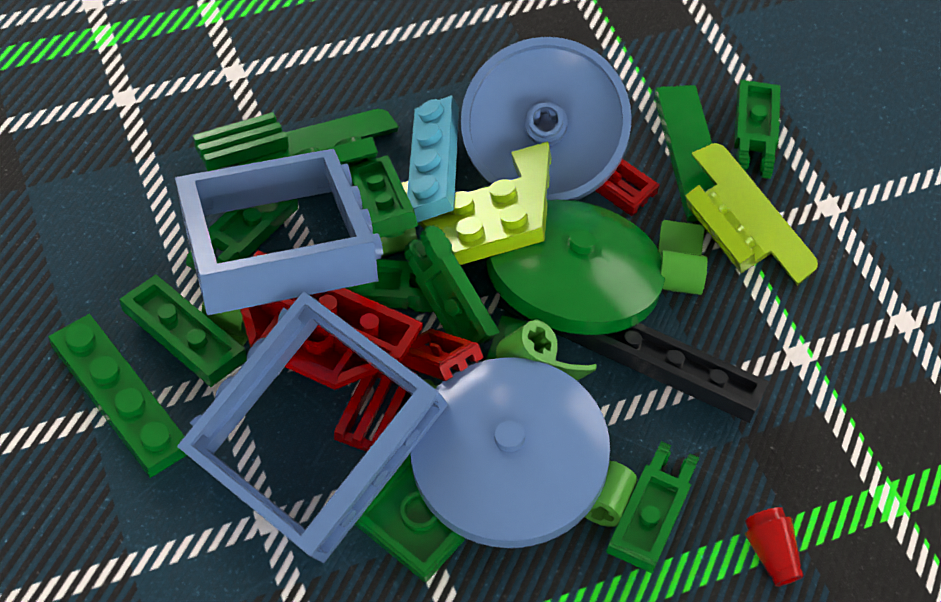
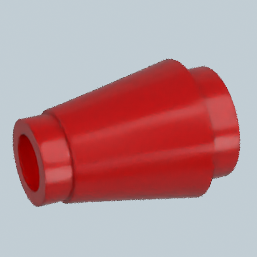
(775, 544)

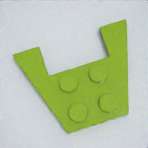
(500, 215)

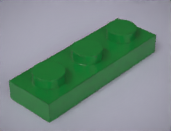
(383, 197)
(183, 330)

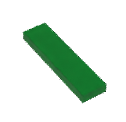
(684, 133)

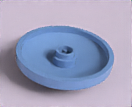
(552, 95)
(513, 453)

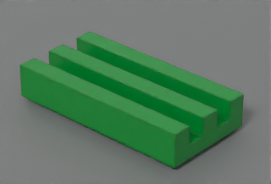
(240, 141)

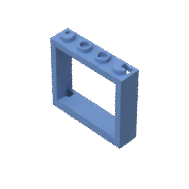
(287, 272)
(373, 471)

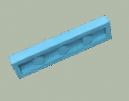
(433, 158)

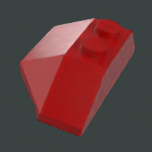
(324, 356)

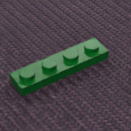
(119, 394)

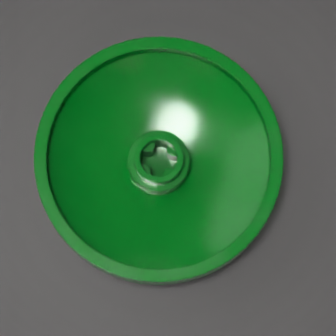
(587, 275)

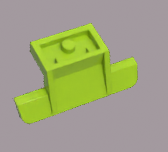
(744, 219)

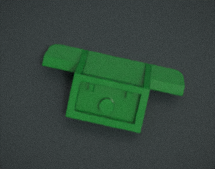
(348, 136)

